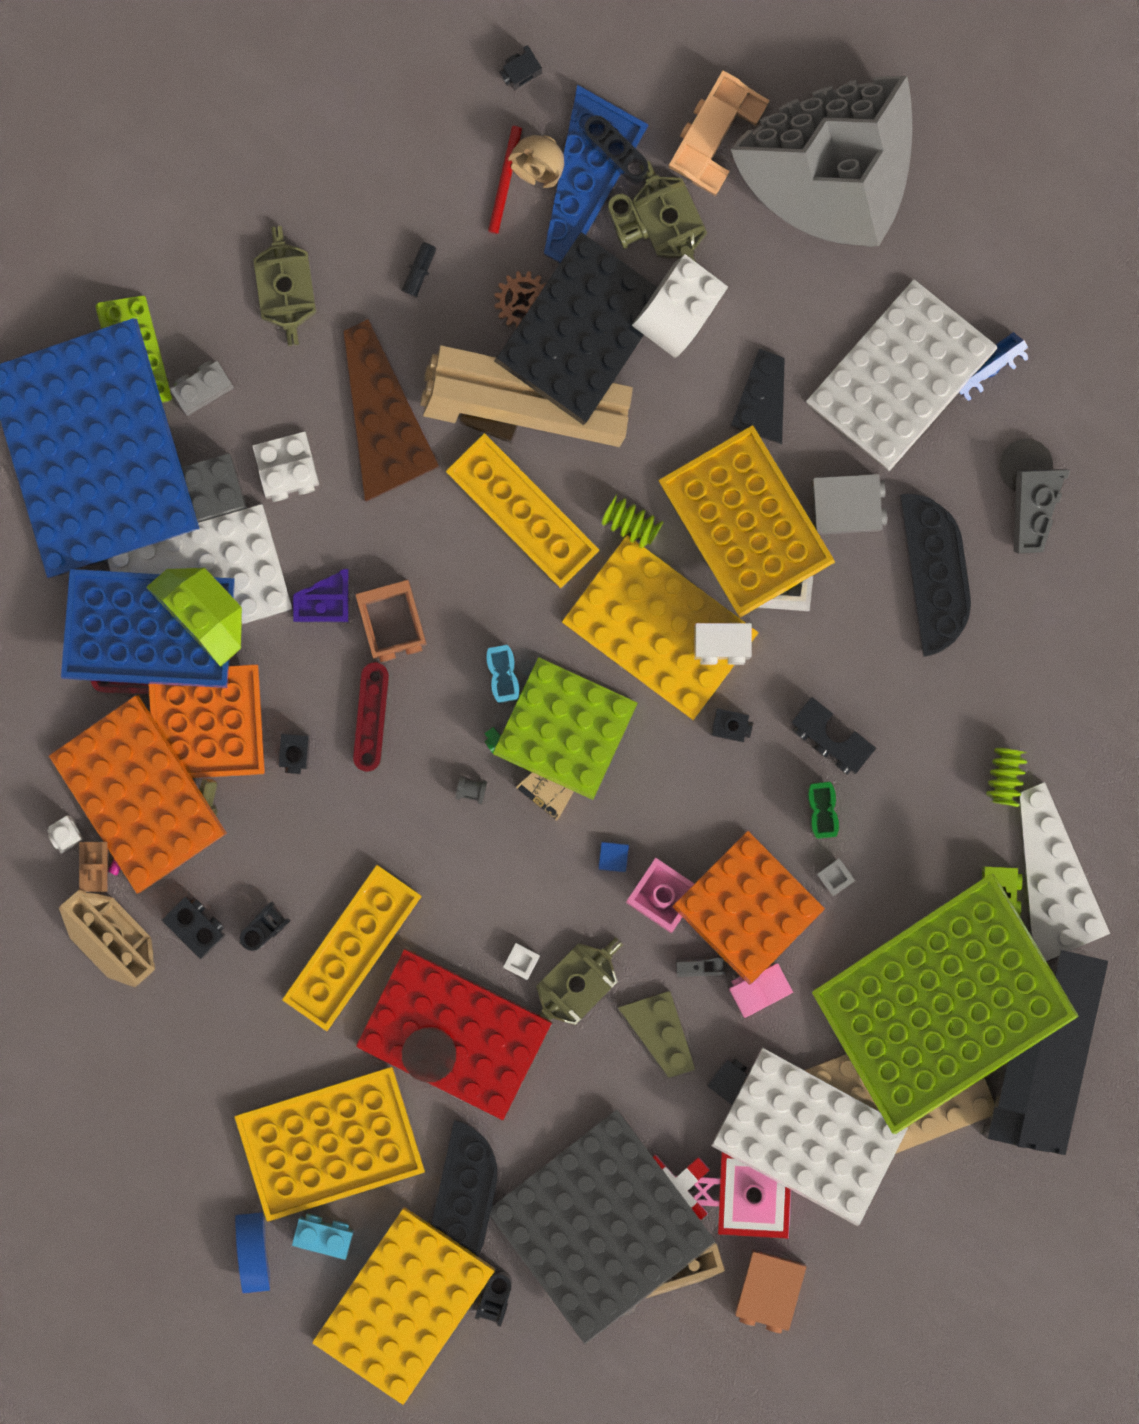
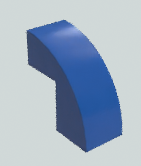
(252, 1252)

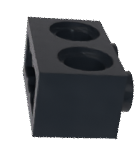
(189, 932)

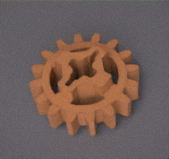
(516, 290)

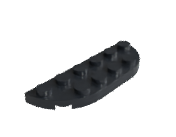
(936, 572)
(466, 1188)

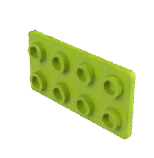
(120, 310)

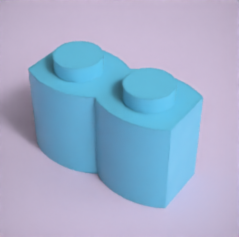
(504, 682)

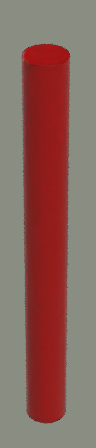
(504, 182)

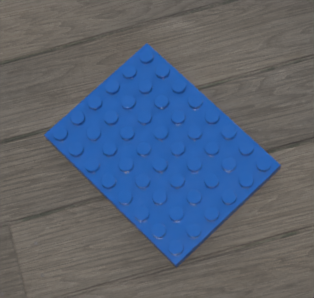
(93, 449)

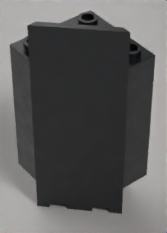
(1046, 1080)

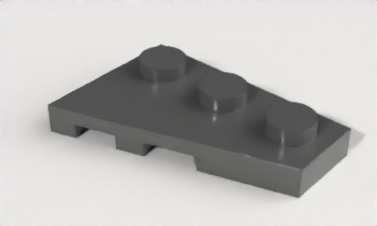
(1035, 501)

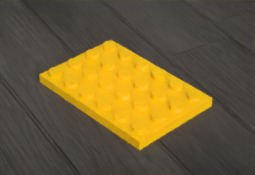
(746, 521)
(645, 623)
(329, 1144)
(403, 1305)

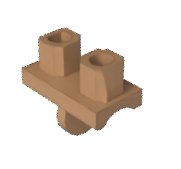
(93, 866)

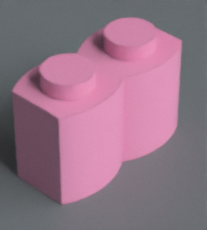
(764, 991)

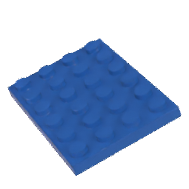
(128, 636)

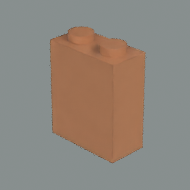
(770, 1291)

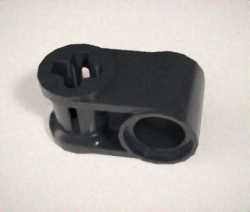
(264, 926)
(494, 1302)

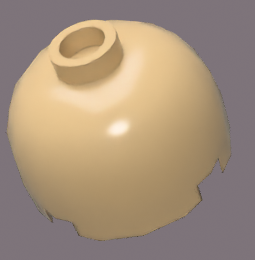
(538, 159)

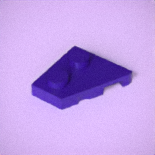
(324, 600)

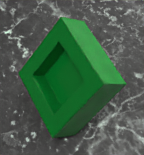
(493, 738)

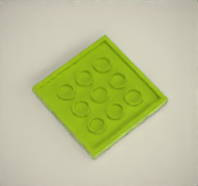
(565, 728)

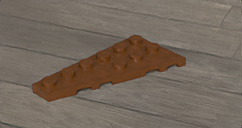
(386, 428)

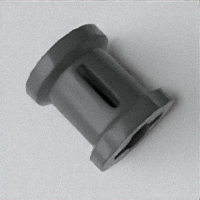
(471, 789)

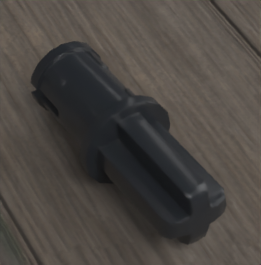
(419, 269)

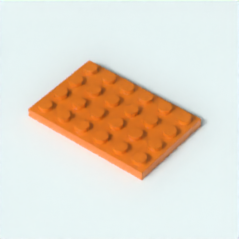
(137, 794)

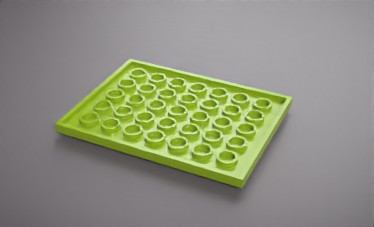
(944, 1004)

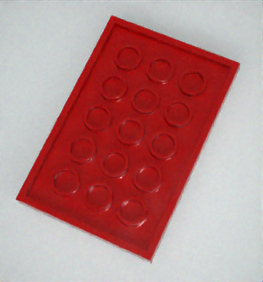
(491, 1034)

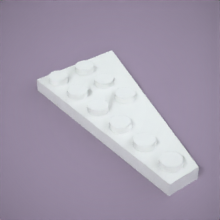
(1057, 890)

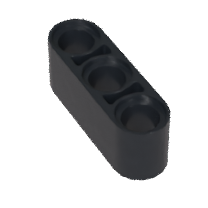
(610, 136)

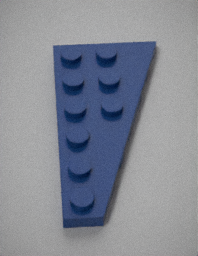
(586, 173)

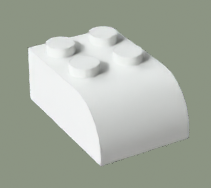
(680, 306)

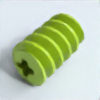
(631, 522)
(1006, 776)

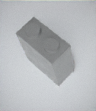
(848, 504)

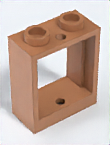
(382, 594)

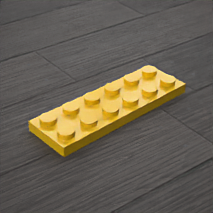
(522, 511)
(352, 948)

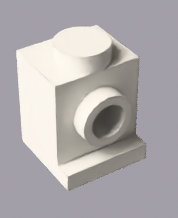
(64, 834)

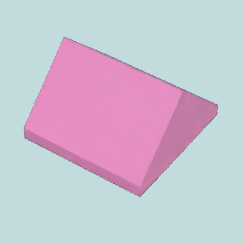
(658, 893)

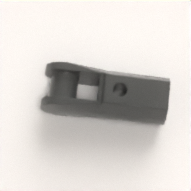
(695, 966)

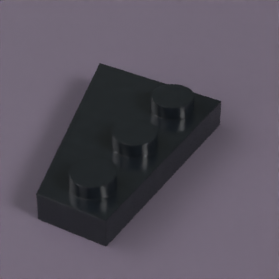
(763, 398)

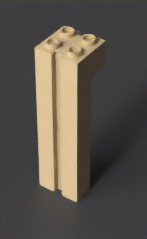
(481, 388)

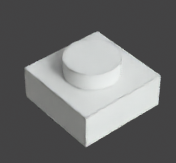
(521, 961)

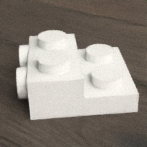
(286, 466)

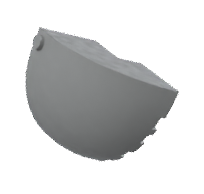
(834, 160)

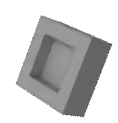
(835, 877)

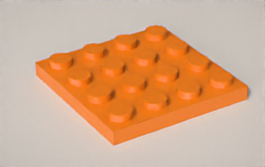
(214, 727)
(748, 907)

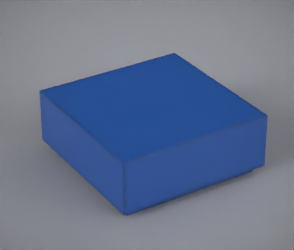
(613, 857)

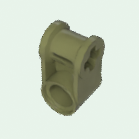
(627, 222)

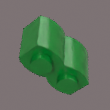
(821, 801)

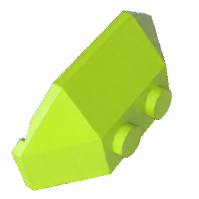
(201, 609)

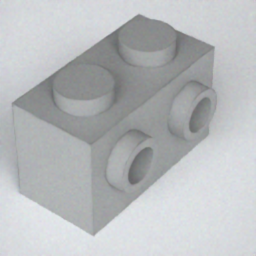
(202, 387)

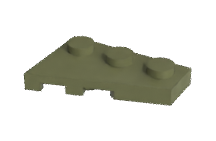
(661, 1032)

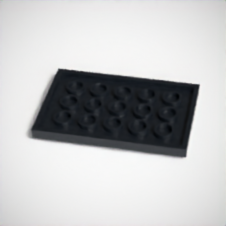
(579, 329)

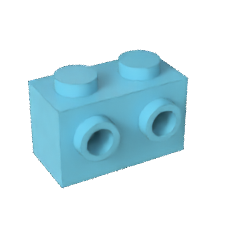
(323, 1237)

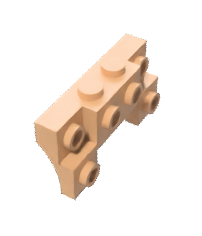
(713, 120)

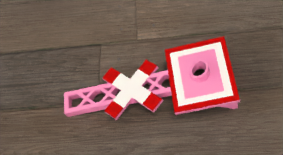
(736, 1211)

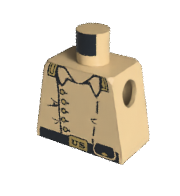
(546, 794)

